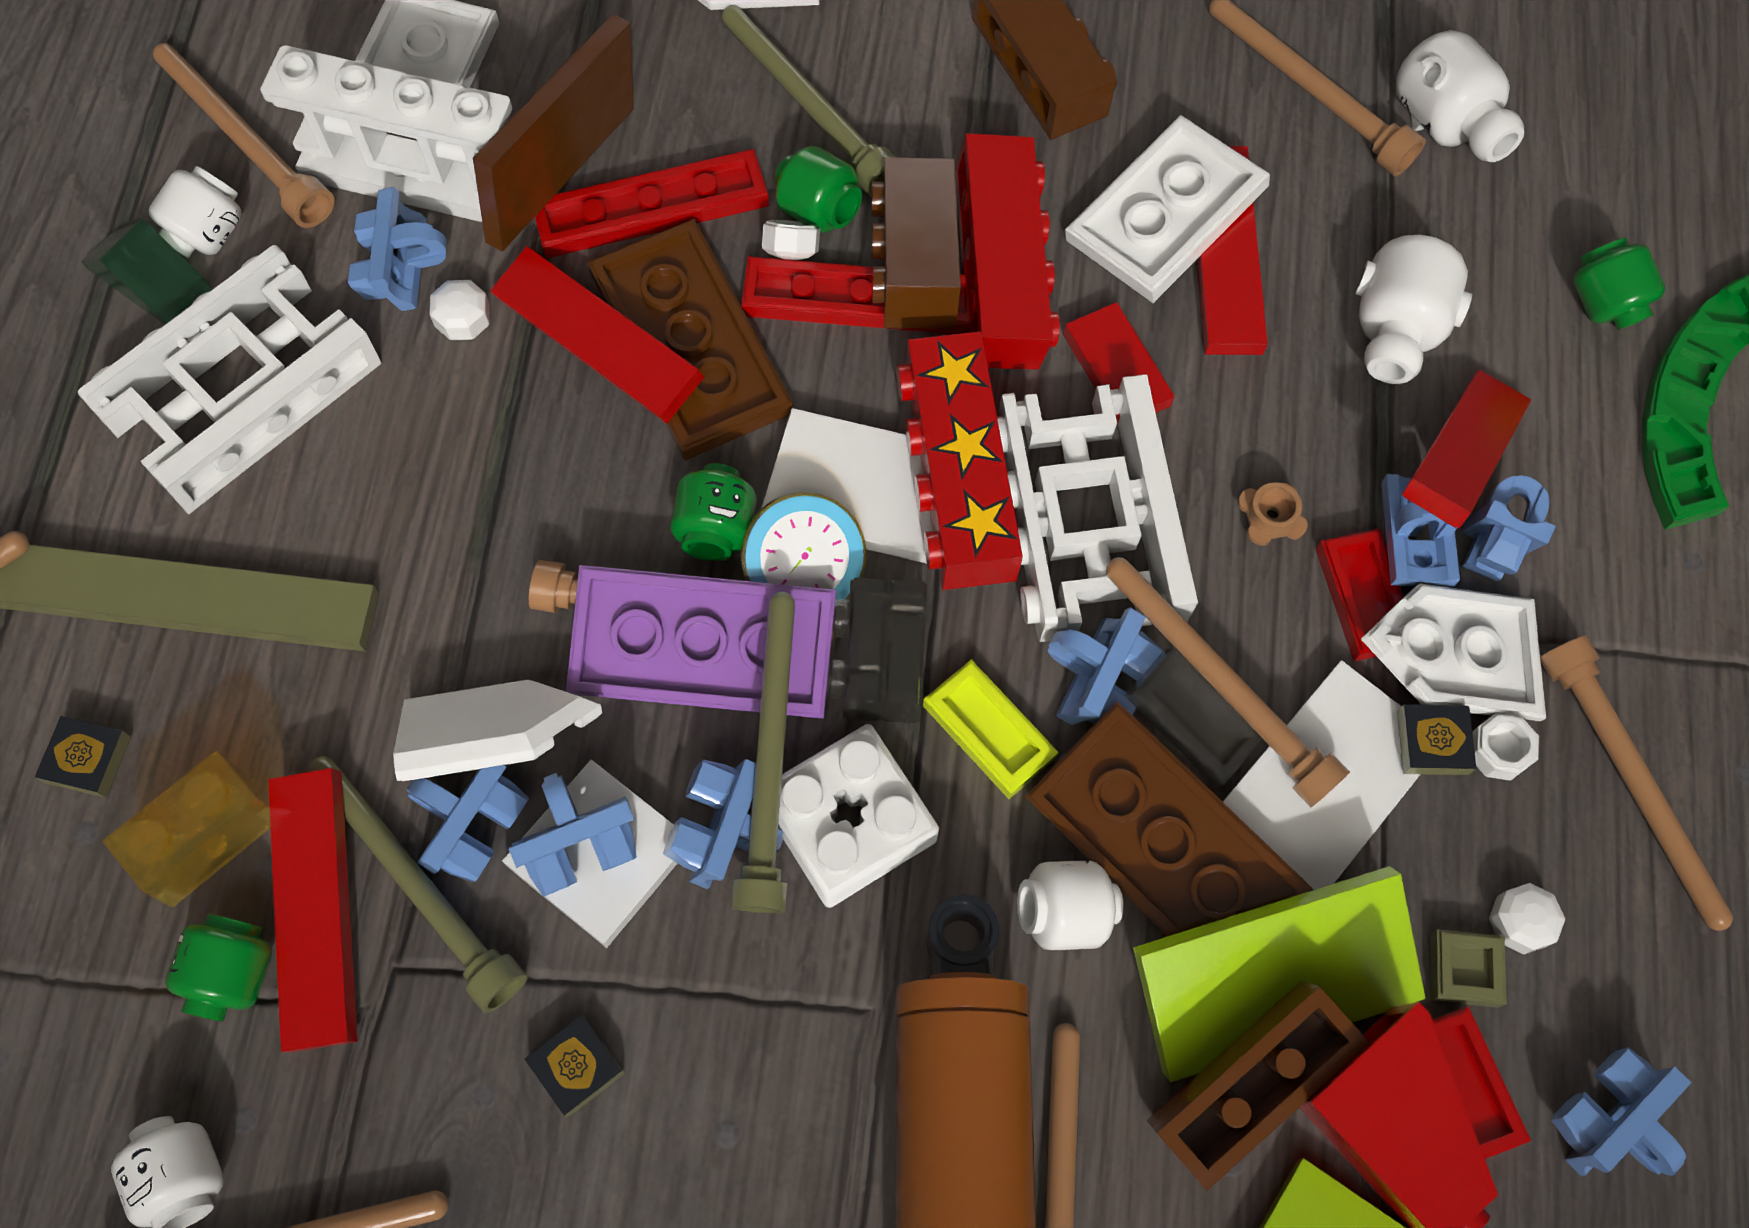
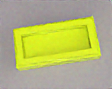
(990, 729)

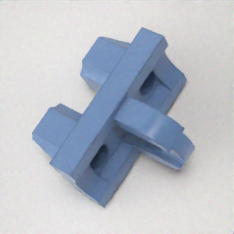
(389, 228)
(1499, 536)
(1416, 560)
(1098, 662)
(451, 846)
(710, 849)
(546, 853)
(1631, 1125)

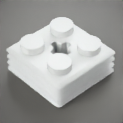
(892, 820)

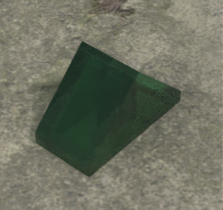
(146, 270)

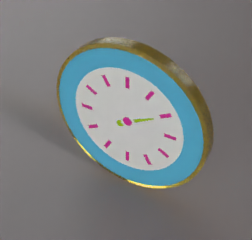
(804, 543)

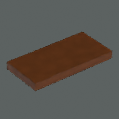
(555, 132)
(685, 302)
(1159, 829)

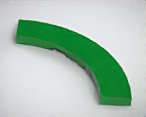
(1678, 406)

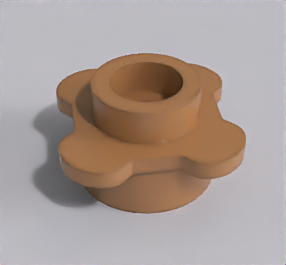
(1277, 497)

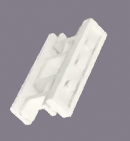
(354, 107)
(256, 412)
(1140, 501)

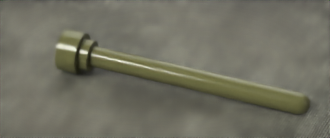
(866, 158)
(760, 882)
(490, 976)

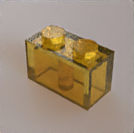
(191, 830)

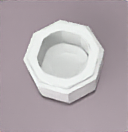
(790, 239)
(460, 309)
(1505, 746)
(1527, 918)

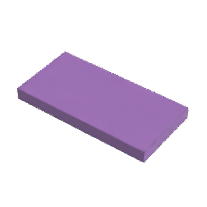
(693, 640)

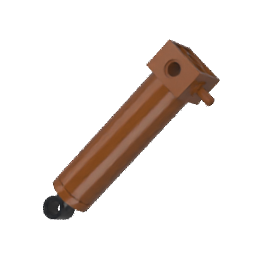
(964, 1086)

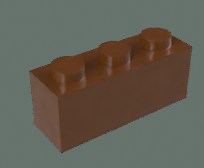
(1048, 61)
(916, 243)
(1257, 1082)

